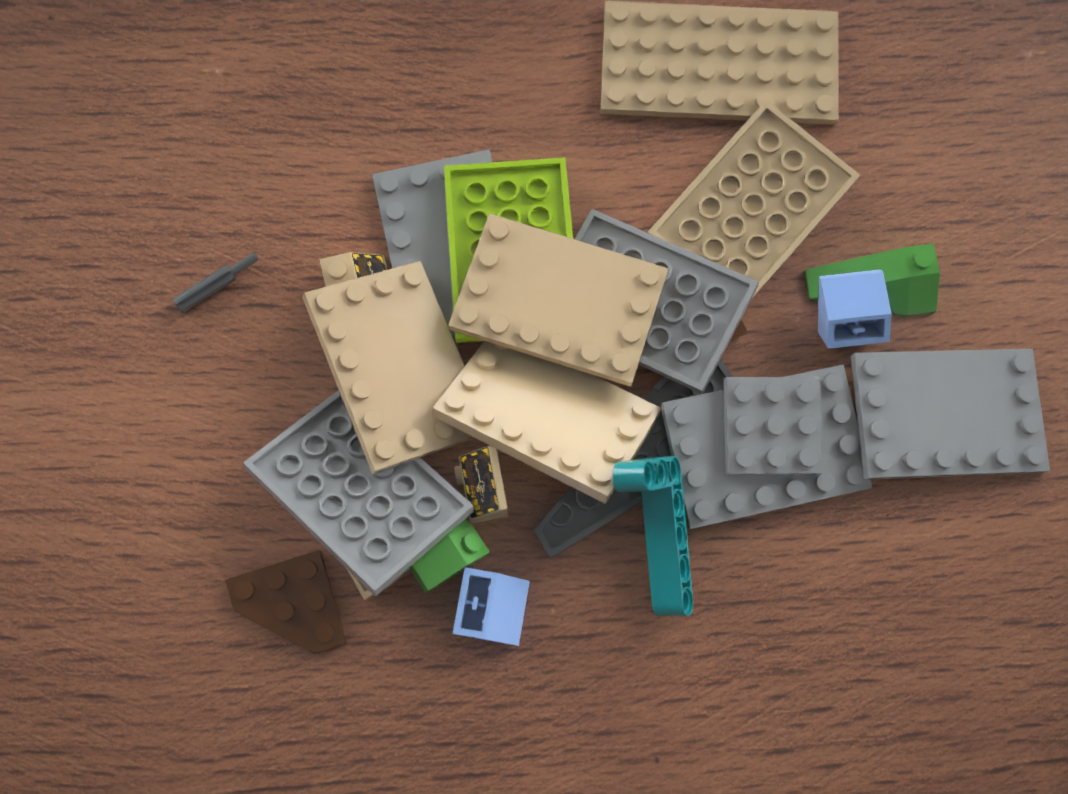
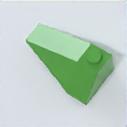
(908, 272)
(449, 557)

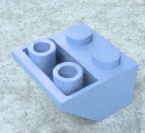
(853, 309)
(491, 606)

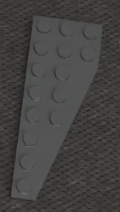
(579, 514)

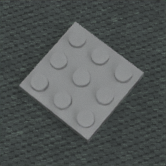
(772, 425)

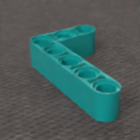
(664, 529)

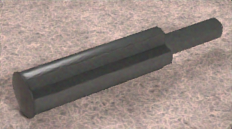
(211, 284)

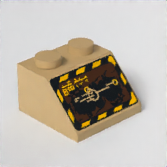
(351, 266)
(482, 484)

